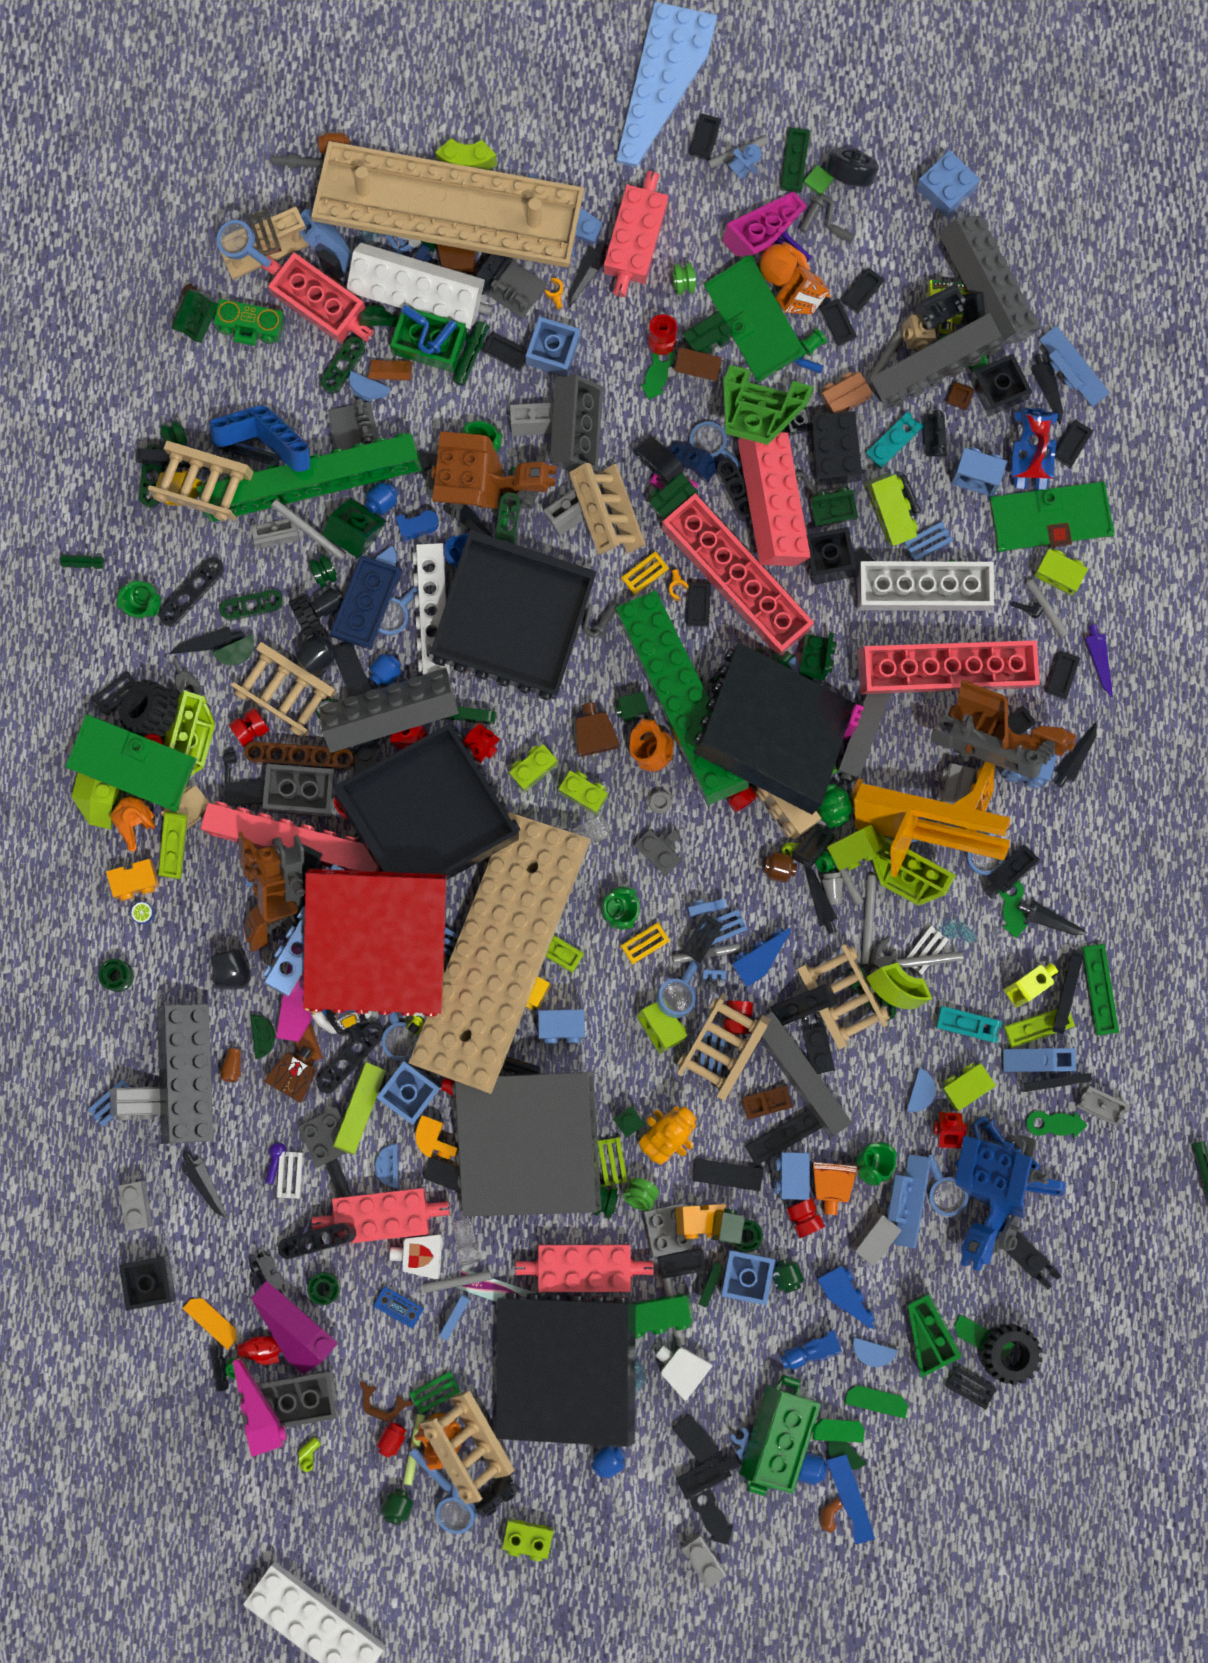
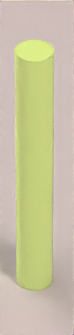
(411, 1463)

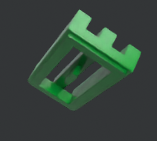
(417, 1402)

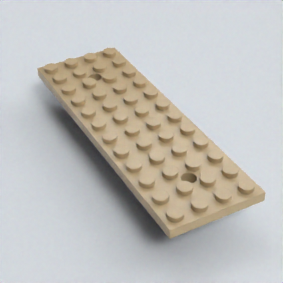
(448, 204)
(500, 954)

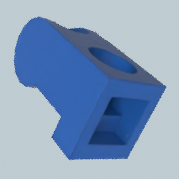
(417, 526)

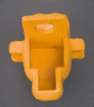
(668, 1134)

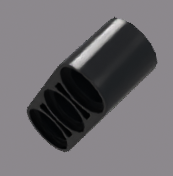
(658, 459)
(730, 481)

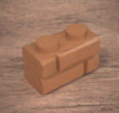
(845, 394)

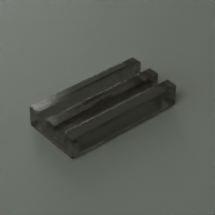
(258, 216)

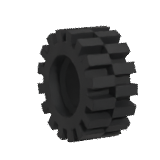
(305, 615)

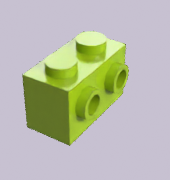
(1061, 571)
(533, 768)
(582, 792)
(856, 847)
(661, 1029)
(968, 1086)
(527, 1539)

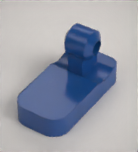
(1054, 1187)

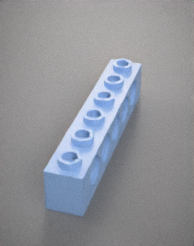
(274, 978)

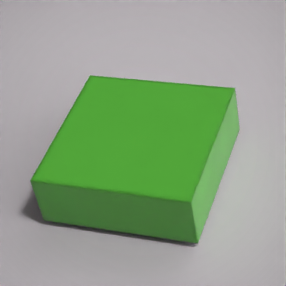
(818, 180)

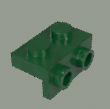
(194, 315)
(833, 507)

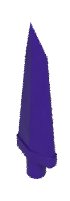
(1098, 650)

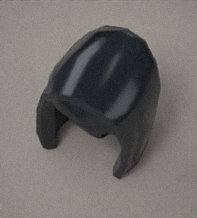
(316, 655)
(230, 970)

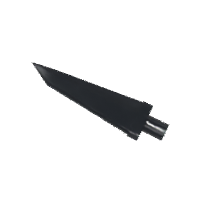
(590, 266)
(1047, 381)
(469, 519)
(209, 641)
(1073, 762)
(822, 905)
(1043, 916)
(199, 1176)

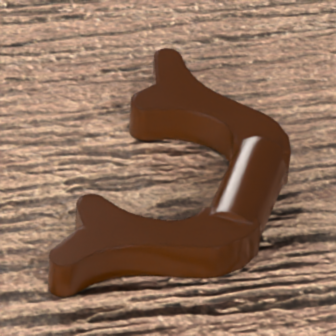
(378, 1413)

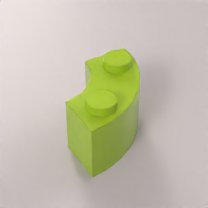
(471, 155)
(899, 988)

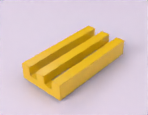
(630, 585)
(629, 953)

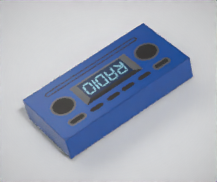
(398, 1307)

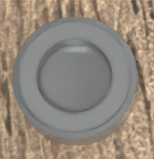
(660, 802)

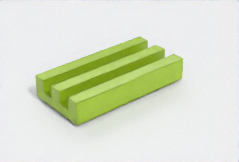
(615, 1179)

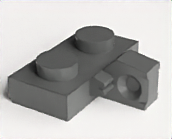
(660, 850)

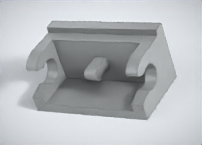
(531, 419)
(274, 533)
(1102, 1105)
(875, 1239)

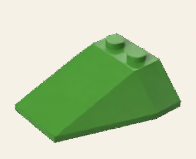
(757, 410)

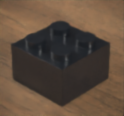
(1000, 385)
(831, 556)
(147, 1282)

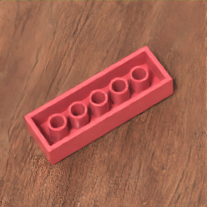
(774, 501)

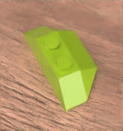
(191, 729)
(95, 800)
(918, 877)

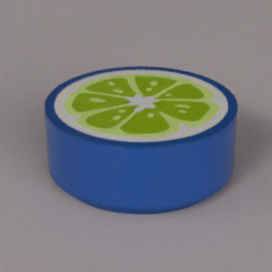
(142, 912)

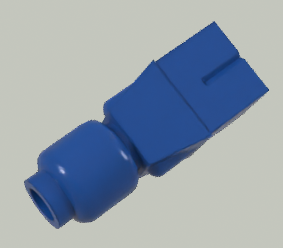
(813, 1351)

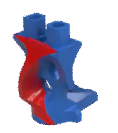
(1034, 465)

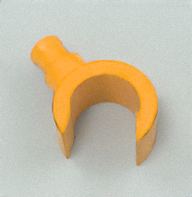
(556, 297)
(676, 581)

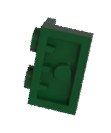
(817, 656)

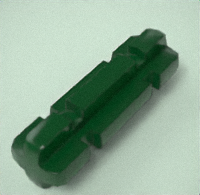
(82, 561)

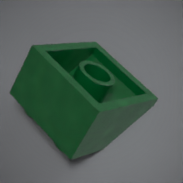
(353, 527)

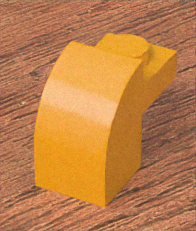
(427, 1139)

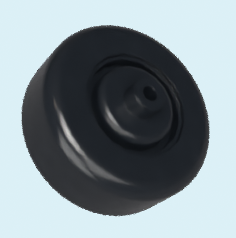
(851, 167)

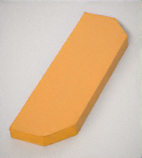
(211, 1321)

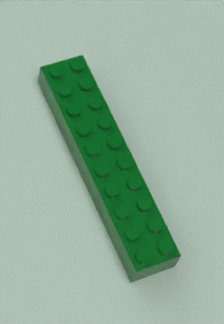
(327, 475)
(675, 688)

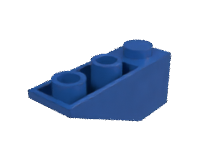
(757, 963)
(840, 1291)

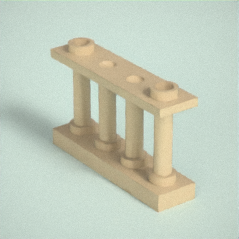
(287, 228)
(197, 459)
(596, 513)
(284, 668)
(832, 1014)
(745, 1046)
(482, 1435)

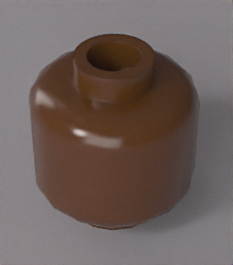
(779, 867)

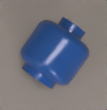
(381, 498)
(385, 669)
(608, 1461)
(812, 1469)

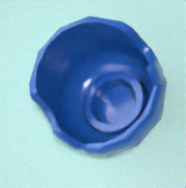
(454, 548)

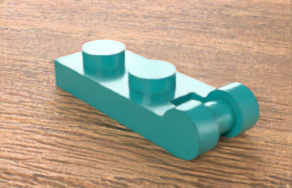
(893, 440)
(968, 1024)

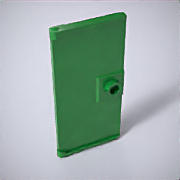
(755, 318)
(1023, 517)
(131, 762)

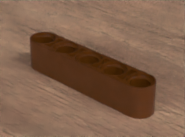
(289, 752)

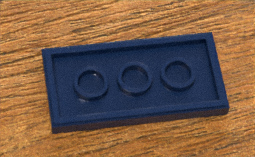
(366, 602)

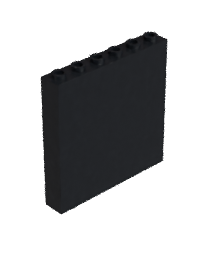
(512, 615)
(773, 728)
(427, 808)
(566, 1369)

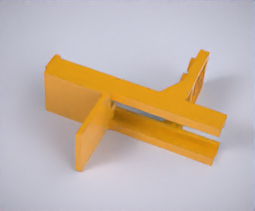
(897, 816)

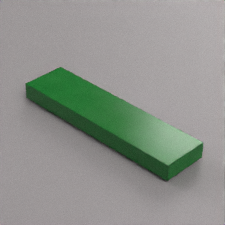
(1100, 990)

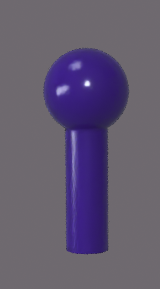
(275, 1152)

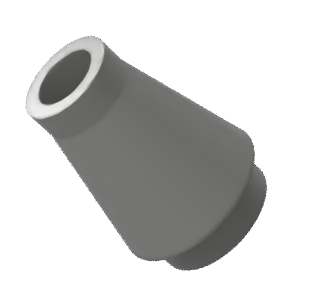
(833, 886)

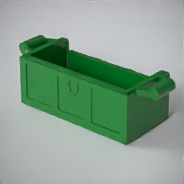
(779, 1438)

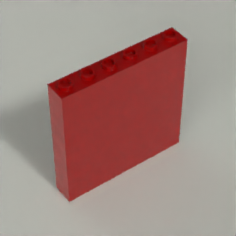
(374, 942)

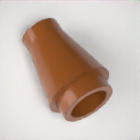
(231, 1067)

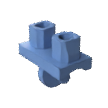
(745, 161)

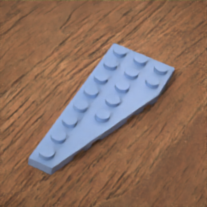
(670, 60)

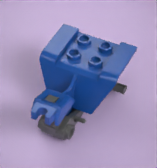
(997, 1178)

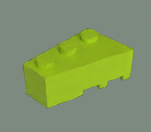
(892, 508)

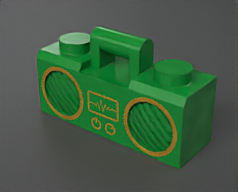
(250, 319)

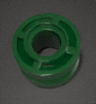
(173, 433)
(322, 570)
(106, 973)
(608, 1201)
(757, 1239)
(331, 1280)

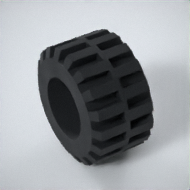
(148, 708)
(1029, 1354)

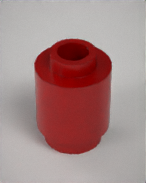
(391, 1439)

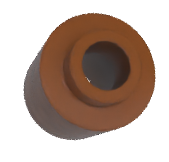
(338, 137)

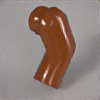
(827, 1515)

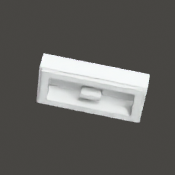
(944, 940)
(288, 1194)

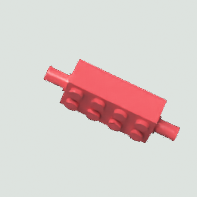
(636, 234)
(317, 298)
(384, 1214)
(584, 1268)

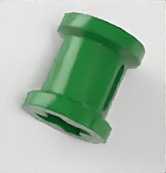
(813, 341)

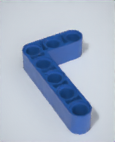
(269, 428)

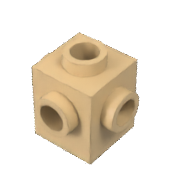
(916, 334)

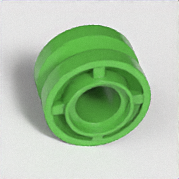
(684, 278)
(640, 1194)

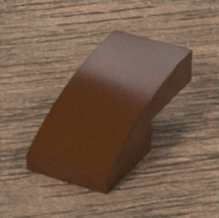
(767, 1102)

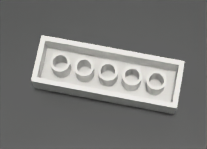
(414, 283)
(925, 586)
(311, 1620)

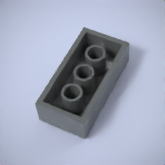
(576, 423)
(301, 1398)

